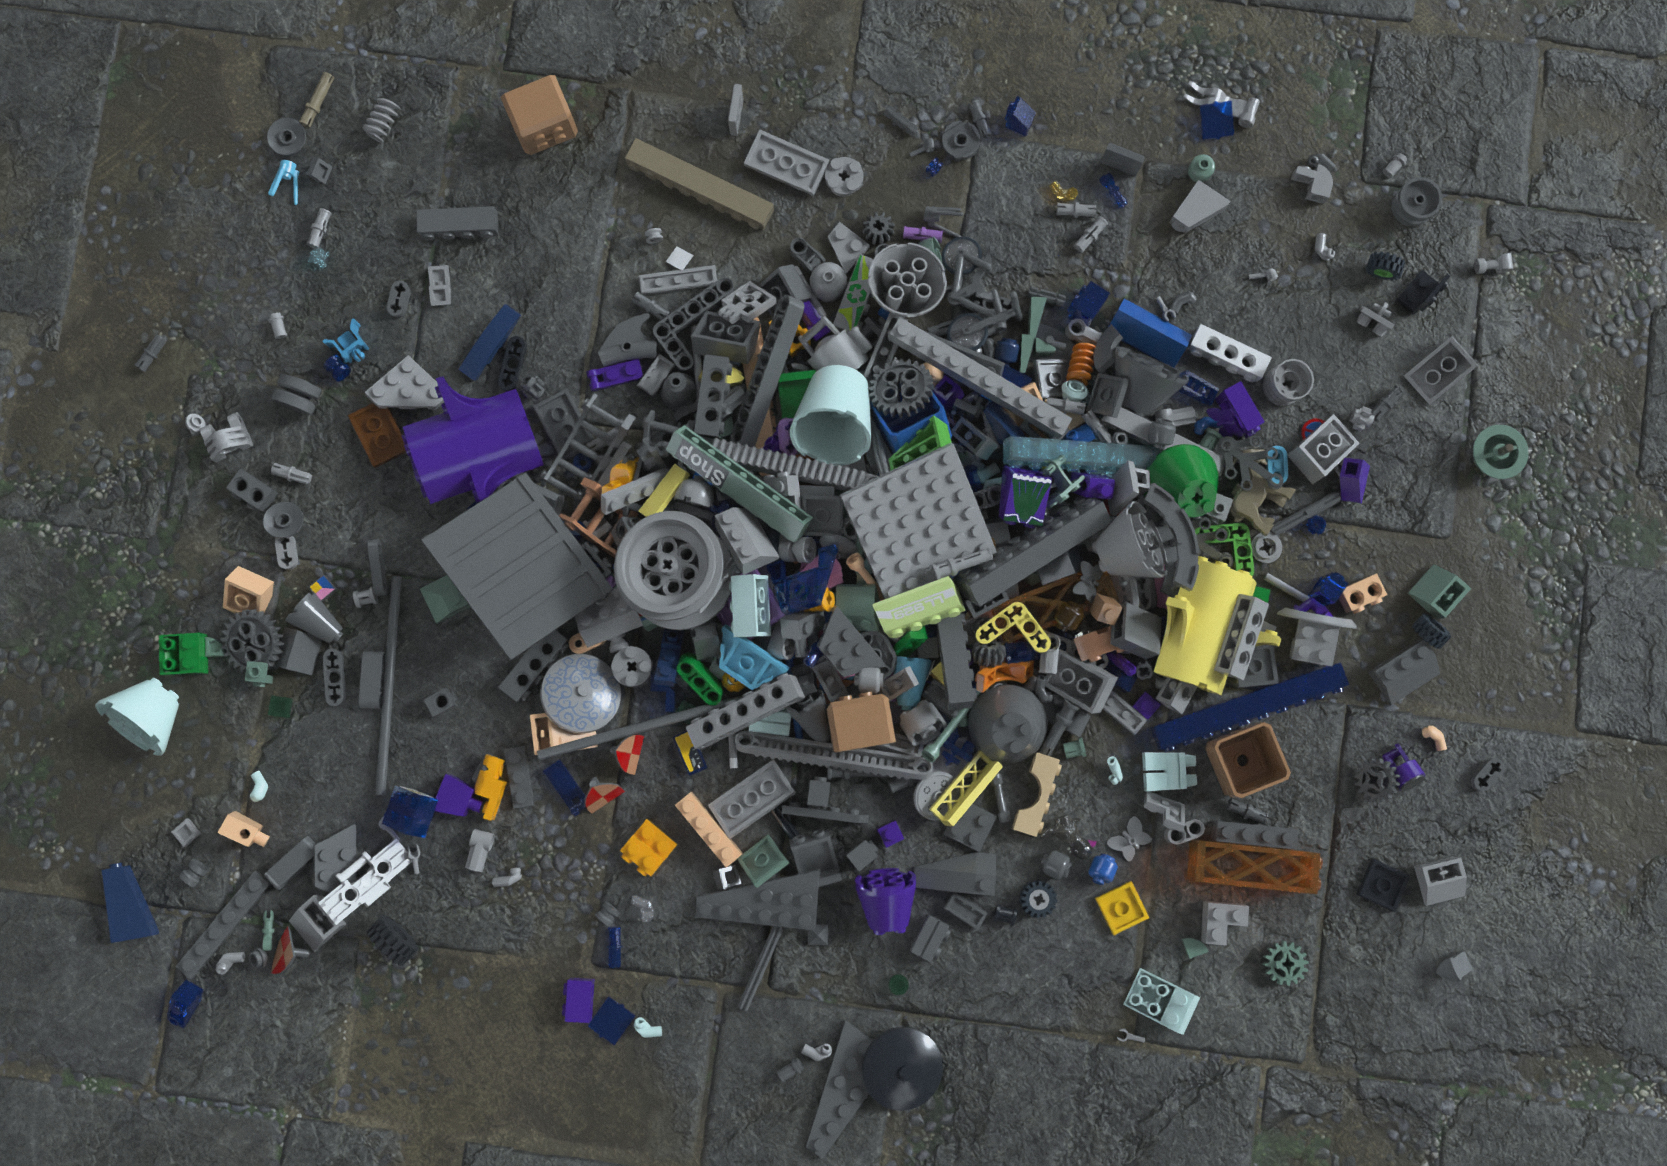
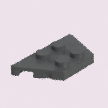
(846, 646)
(334, 857)

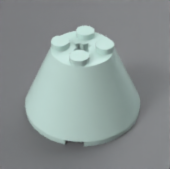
(142, 714)

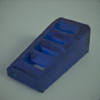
(1199, 382)

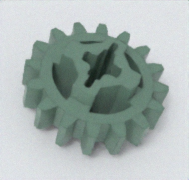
(1287, 970)

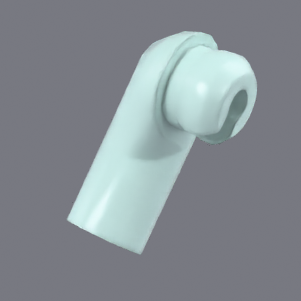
(1115, 769)
(260, 787)

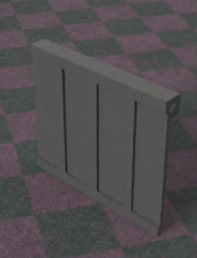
(517, 565)

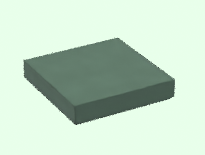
(762, 861)

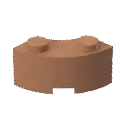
(1095, 644)

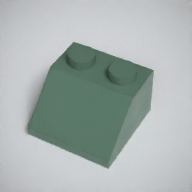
(856, 604)

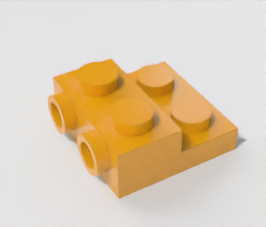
(648, 848)

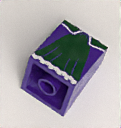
(1023, 496)

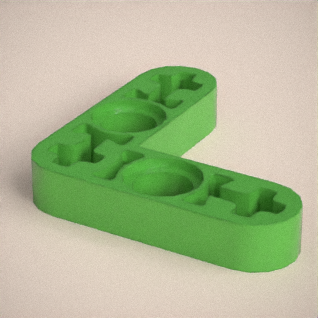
(1236, 541)

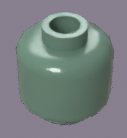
(1201, 168)

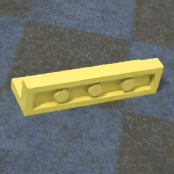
(970, 794)

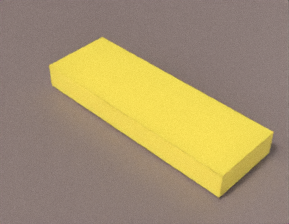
(664, 491)

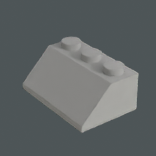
(745, 539)

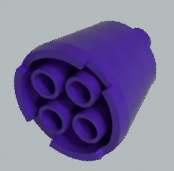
(886, 899)

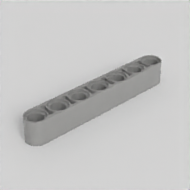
(1138, 430)

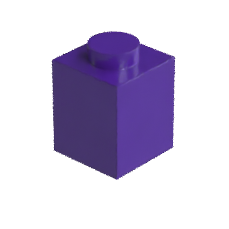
(890, 833)

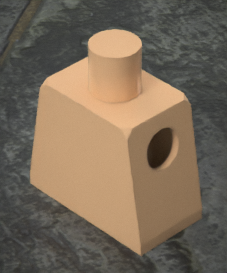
(235, 828)

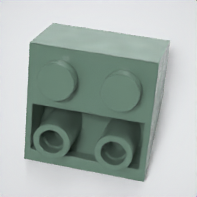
(1439, 591)

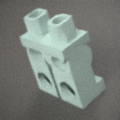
(1174, 770)

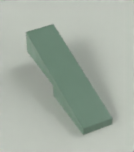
(1036, 308)

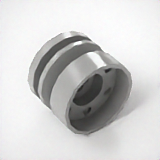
(1297, 377)

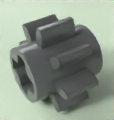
(532, 387)

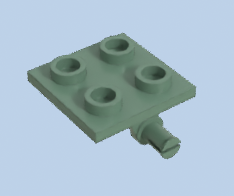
(1062, 482)

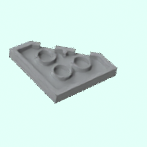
(405, 387)

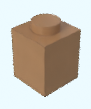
(1105, 609)

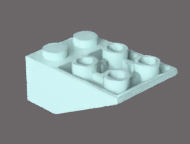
(1161, 1001)

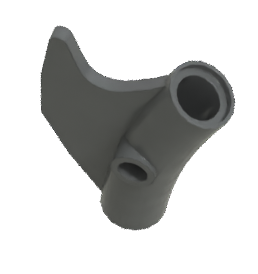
(628, 335)

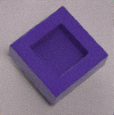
(1146, 705)

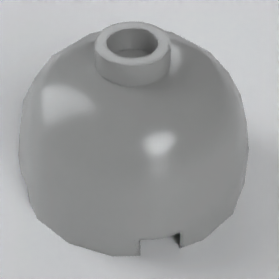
(828, 282)
(695, 492)

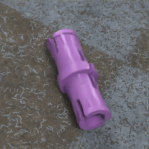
(922, 233)

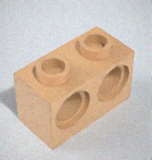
(1360, 590)

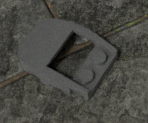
(830, 678)

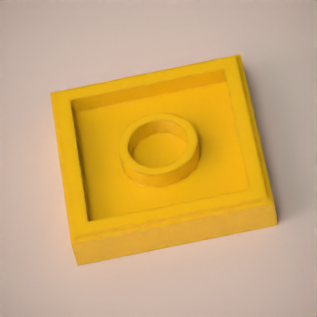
(1122, 908)

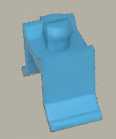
(349, 343)

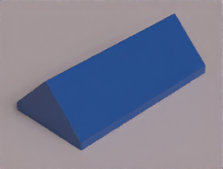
(1150, 333)

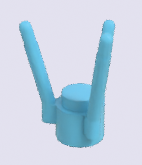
(286, 171)

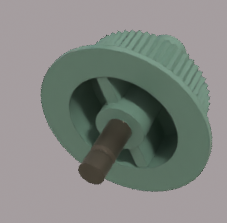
(1500, 452)

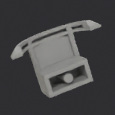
(1315, 636)

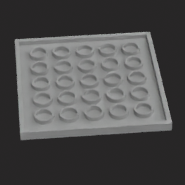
(916, 520)

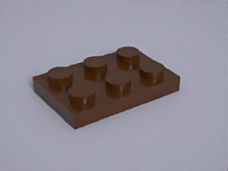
(378, 434)

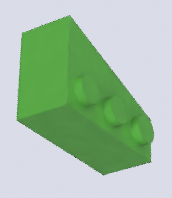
(927, 440)

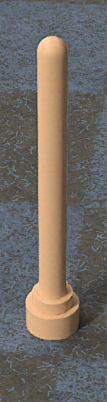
(856, 563)

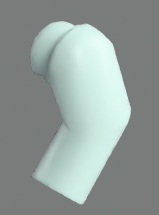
(645, 1029)

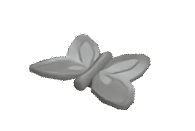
(1130, 841)

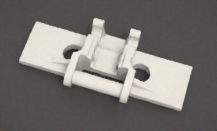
(369, 886)

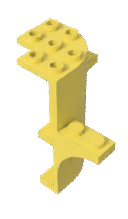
(1199, 625)

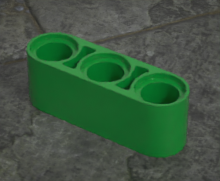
(701, 687)

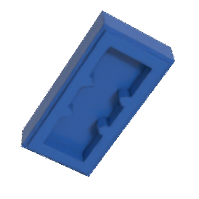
(1081, 433)

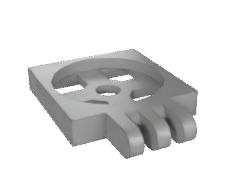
(748, 291)

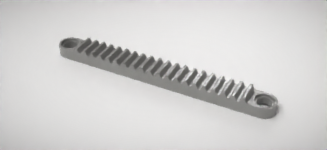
(807, 470)
(822, 754)

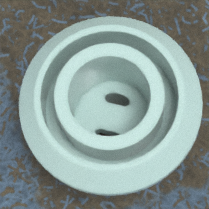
(1074, 390)

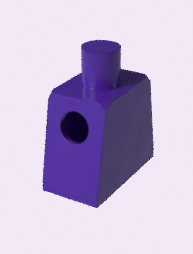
(1097, 485)
(457, 797)

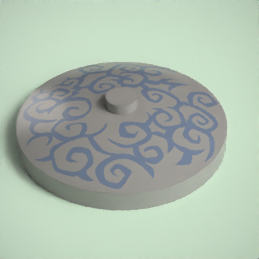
(580, 693)

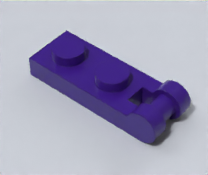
(615, 375)

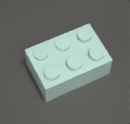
(750, 605)

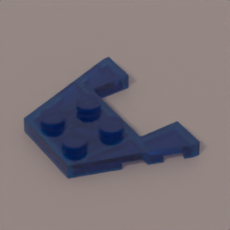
(805, 588)

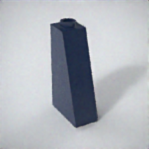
(126, 906)

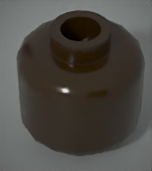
(1069, 616)

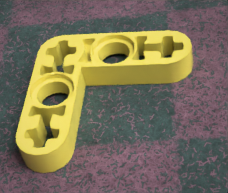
(1019, 621)

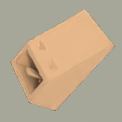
(547, 734)

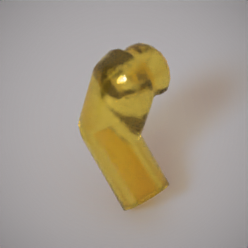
(1063, 194)

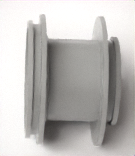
(646, 556)

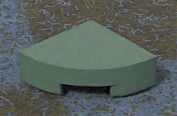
(213, 648)
(1194, 947)

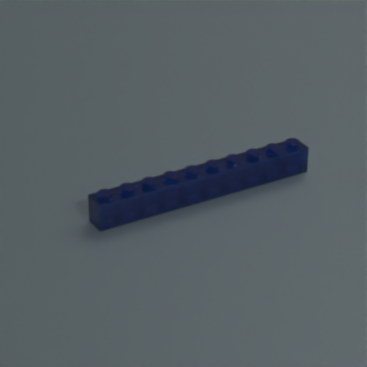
(1249, 706)

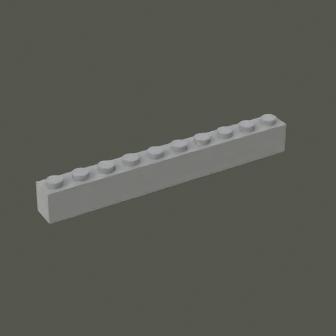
(979, 378)

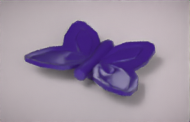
(1225, 419)

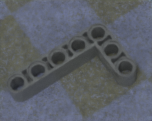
(689, 320)

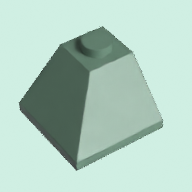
(443, 599)

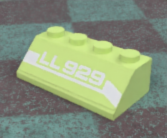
(919, 607)

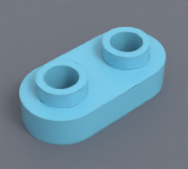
(1278, 466)

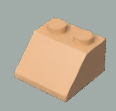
(246, 591)

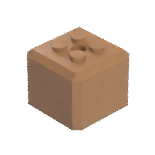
(539, 115)
(860, 722)
(1264, 757)

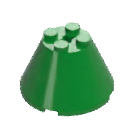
(1188, 476)

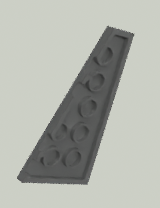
(777, 902)
(842, 1091)

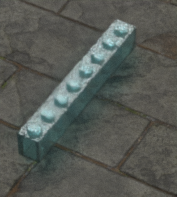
(1078, 454)

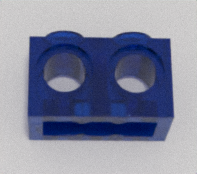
(1328, 588)

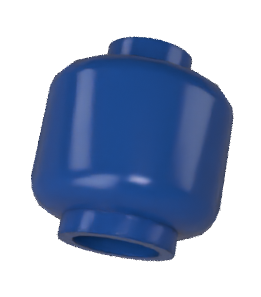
(1103, 869)

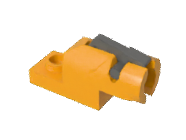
(622, 473)
(489, 785)

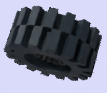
(1431, 631)

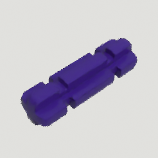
(1121, 662)

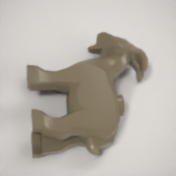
(1246, 503)

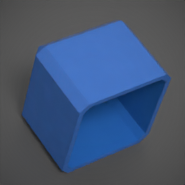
(899, 430)

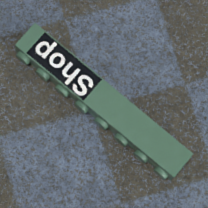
(739, 484)

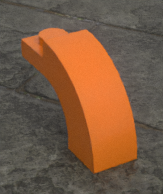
(1015, 671)

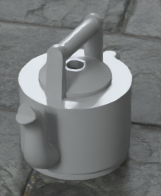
(838, 349)

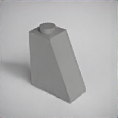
(1198, 207)

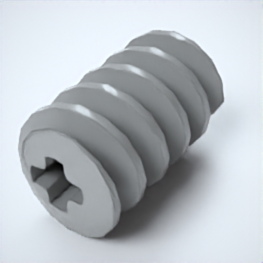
(380, 118)

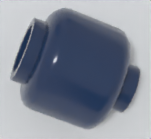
(1007, 351)

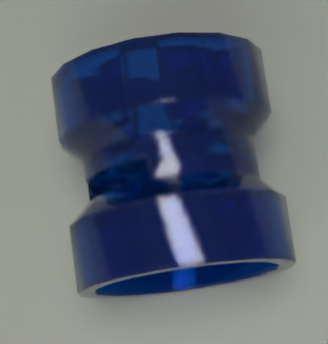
(337, 367)

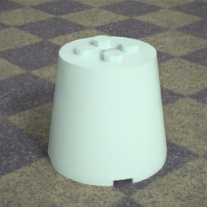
(834, 417)

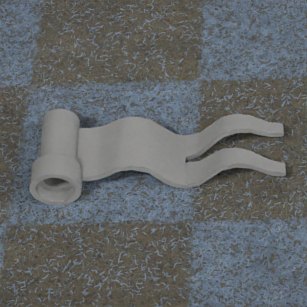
(1241, 109)

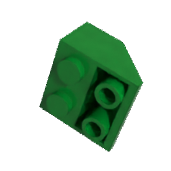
(182, 654)

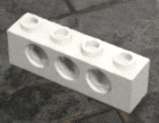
(1239, 351)

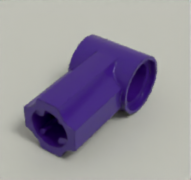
(810, 318)

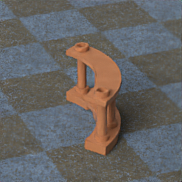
(593, 490)

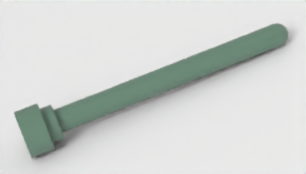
(931, 751)

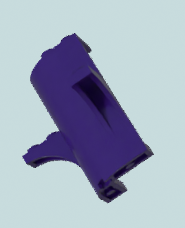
(470, 444)

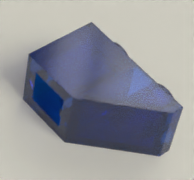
(1019, 116)
(184, 1003)

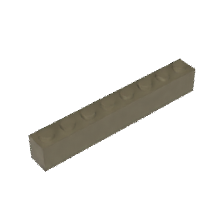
(700, 184)

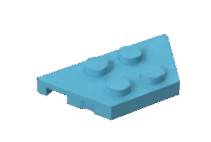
(748, 661)

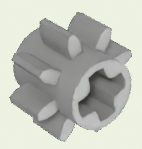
(1362, 418)

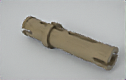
(312, 108)

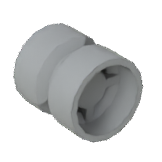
(801, 551)

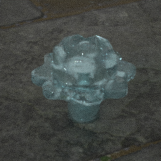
(318, 257)

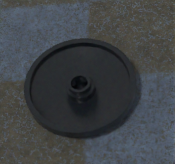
(902, 1068)

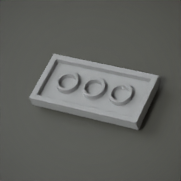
(786, 162)
(751, 799)

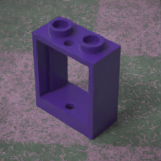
(1244, 409)

